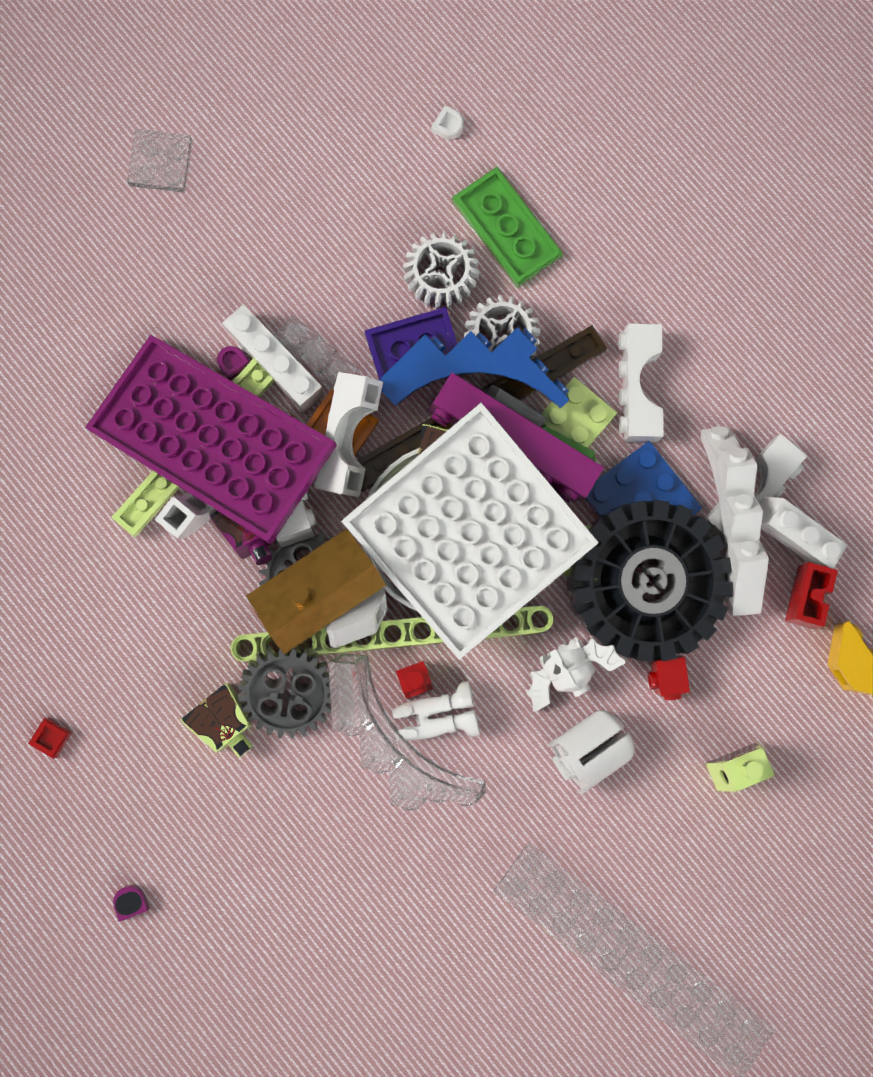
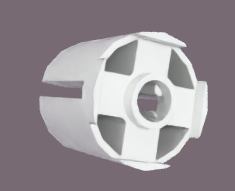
(585, 738)

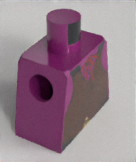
(242, 540)

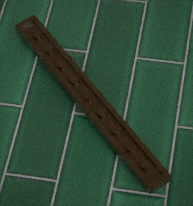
(558, 360)

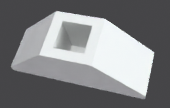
(359, 621)

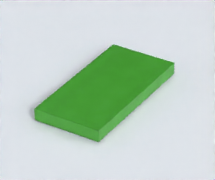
(507, 227)

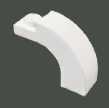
(184, 515)

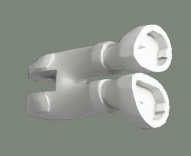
(429, 706)

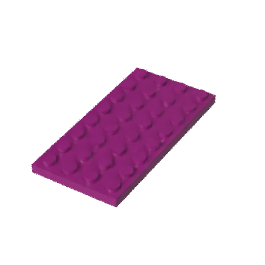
(211, 438)

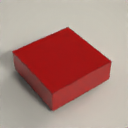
(50, 738)

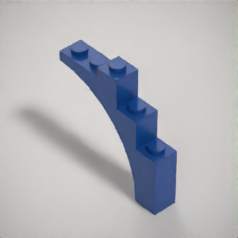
(510, 359)

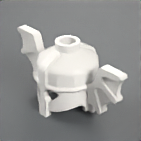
(570, 669)

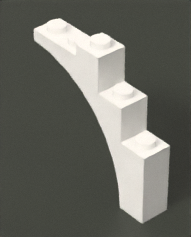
(741, 518)

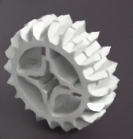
(458, 257)
(494, 326)

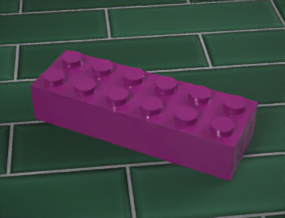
(559, 463)

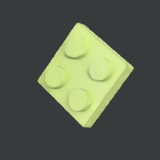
(581, 416)

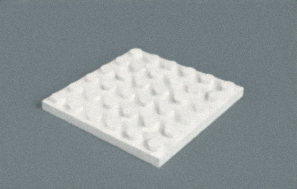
(470, 531)

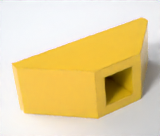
(851, 659)

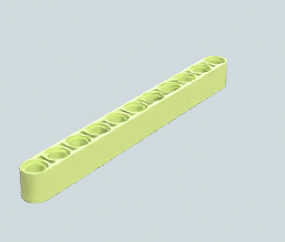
(261, 640)

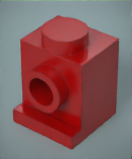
(414, 679)

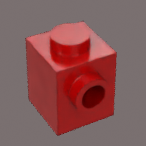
(669, 678)

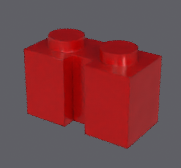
(807, 595)

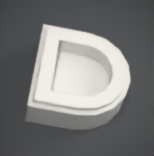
(448, 124)

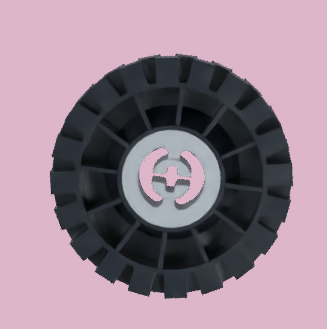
(684, 551)

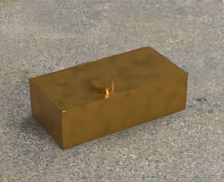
(315, 591)

